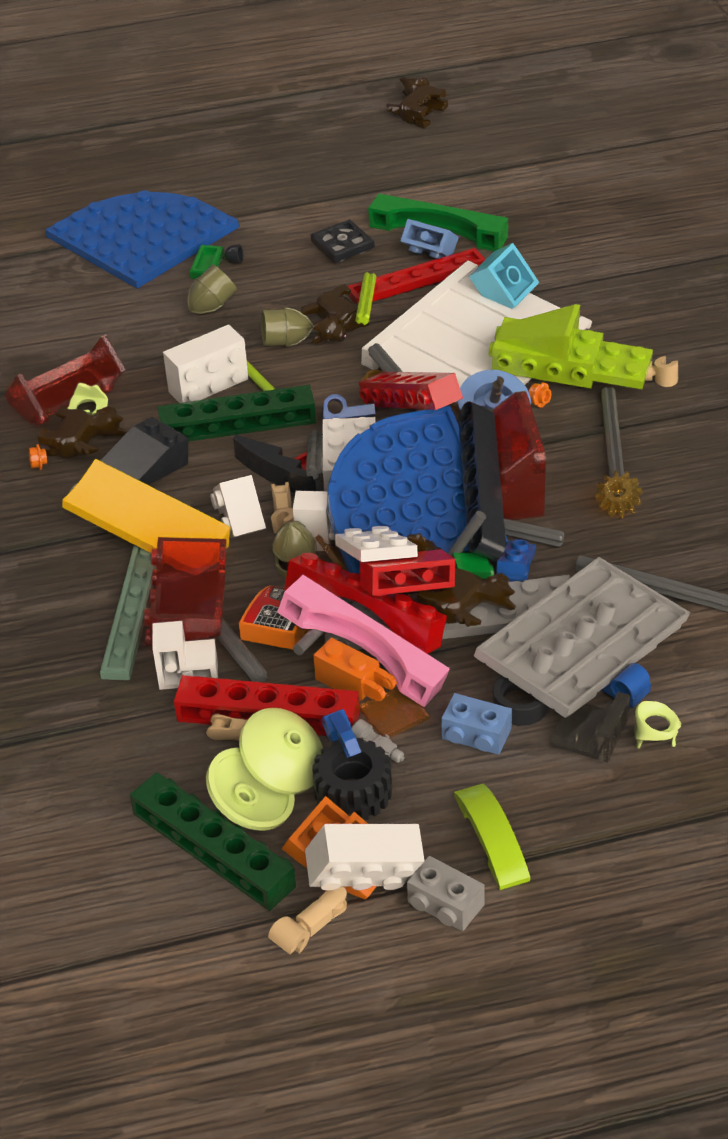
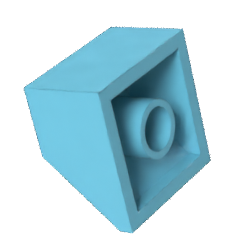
(504, 277)

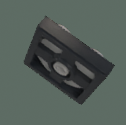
(342, 241)

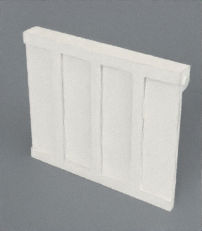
(452, 329)

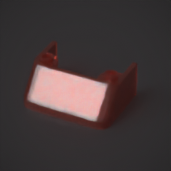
(55, 388)
(520, 458)

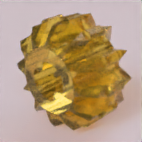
(615, 485)

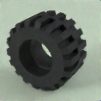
(358, 796)

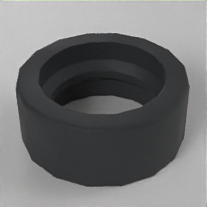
(521, 713)

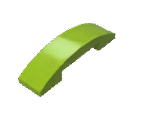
(495, 835)

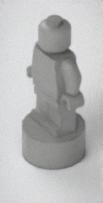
(364, 730)

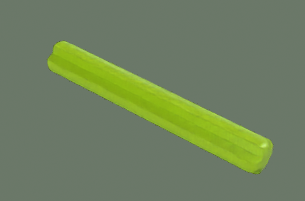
(366, 298)

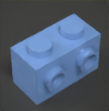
(429, 239)
(476, 723)

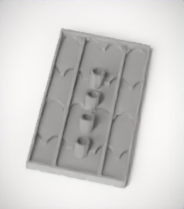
(581, 636)

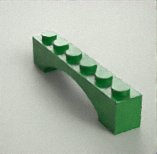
(483, 229)

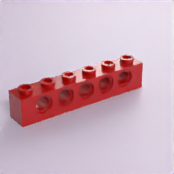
(411, 390)
(203, 697)

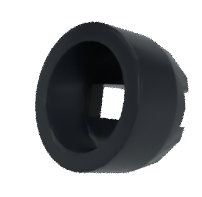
(234, 254)

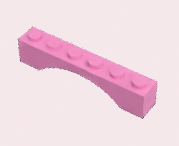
(316, 608)

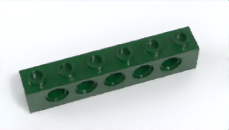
(241, 413)
(214, 841)

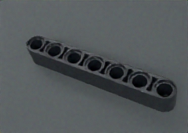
(482, 479)

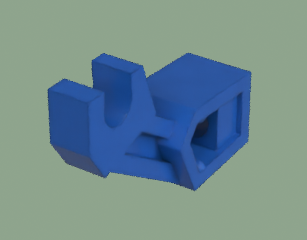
(339, 728)

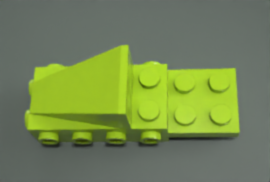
(557, 342)

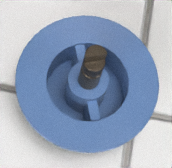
(490, 388)

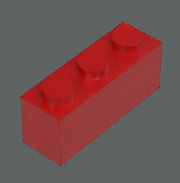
(425, 572)

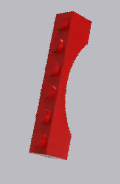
(408, 619)

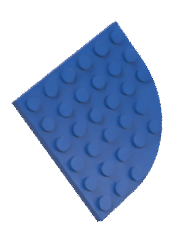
(141, 233)
(401, 477)

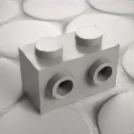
(445, 893)

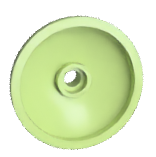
(280, 750)
(242, 796)

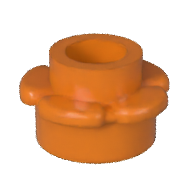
(540, 394)
(37, 457)

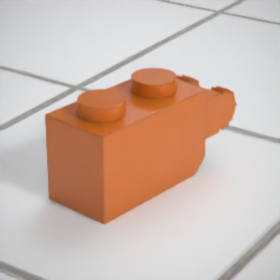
(352, 670)

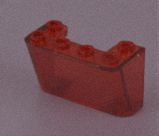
(188, 586)

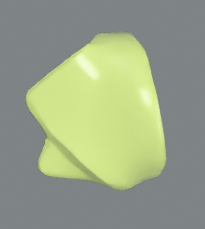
(86, 393)
(645, 732)

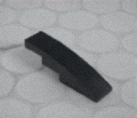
(271, 464)

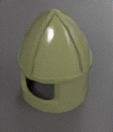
(210, 291)
(284, 327)
(291, 542)

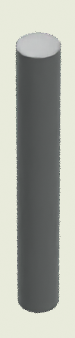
(468, 533)

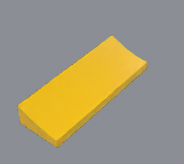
(137, 510)

